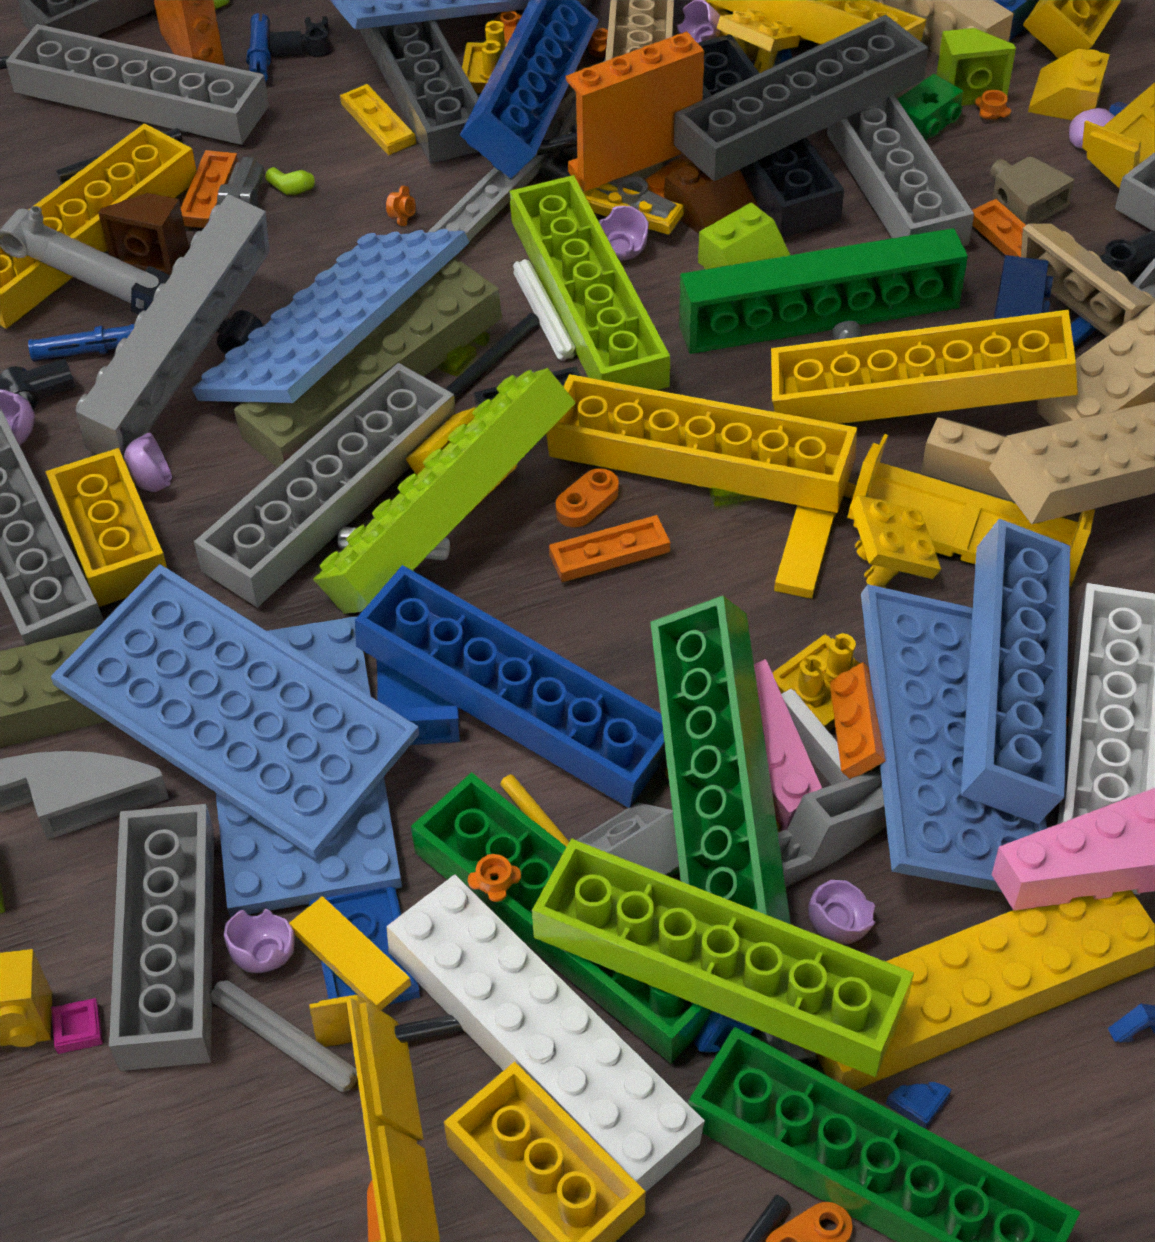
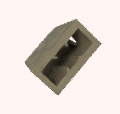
(1031, 189)

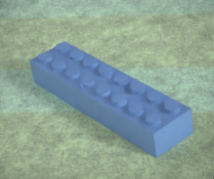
(1017, 673)

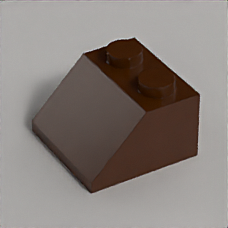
(705, 199)
(145, 231)

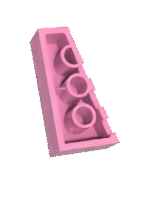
(787, 759)
(1082, 856)

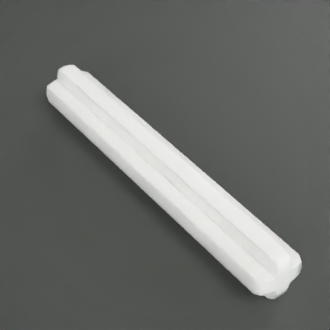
(544, 309)

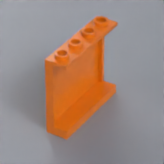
(191, 29)
(631, 106)

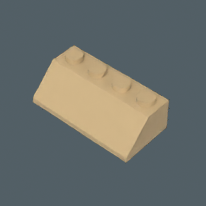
(1083, 280)
(963, 456)

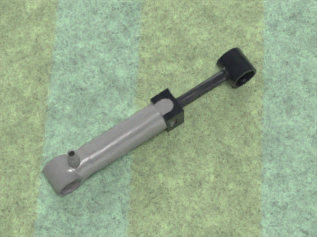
(28, 236)

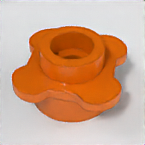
(598, 43)
(993, 105)
(401, 205)
(491, 866)

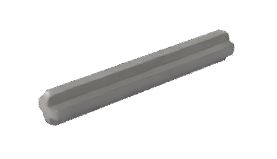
(284, 1036)

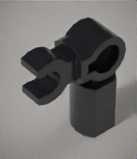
(314, 40)

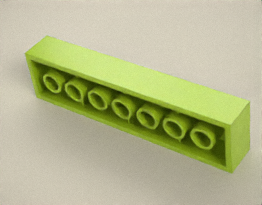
(588, 285)
(445, 489)
(723, 956)

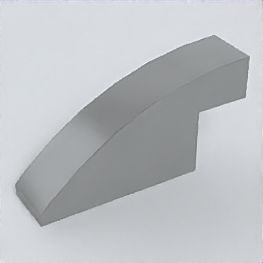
(77, 787)
(831, 825)

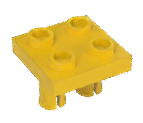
(755, 29)
(482, 57)
(892, 541)
(812, 671)

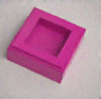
(76, 1025)

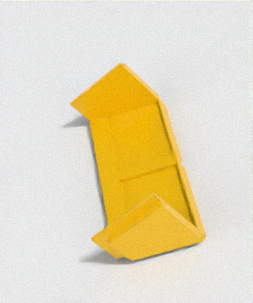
(1124, 139)
(959, 516)
(389, 1115)

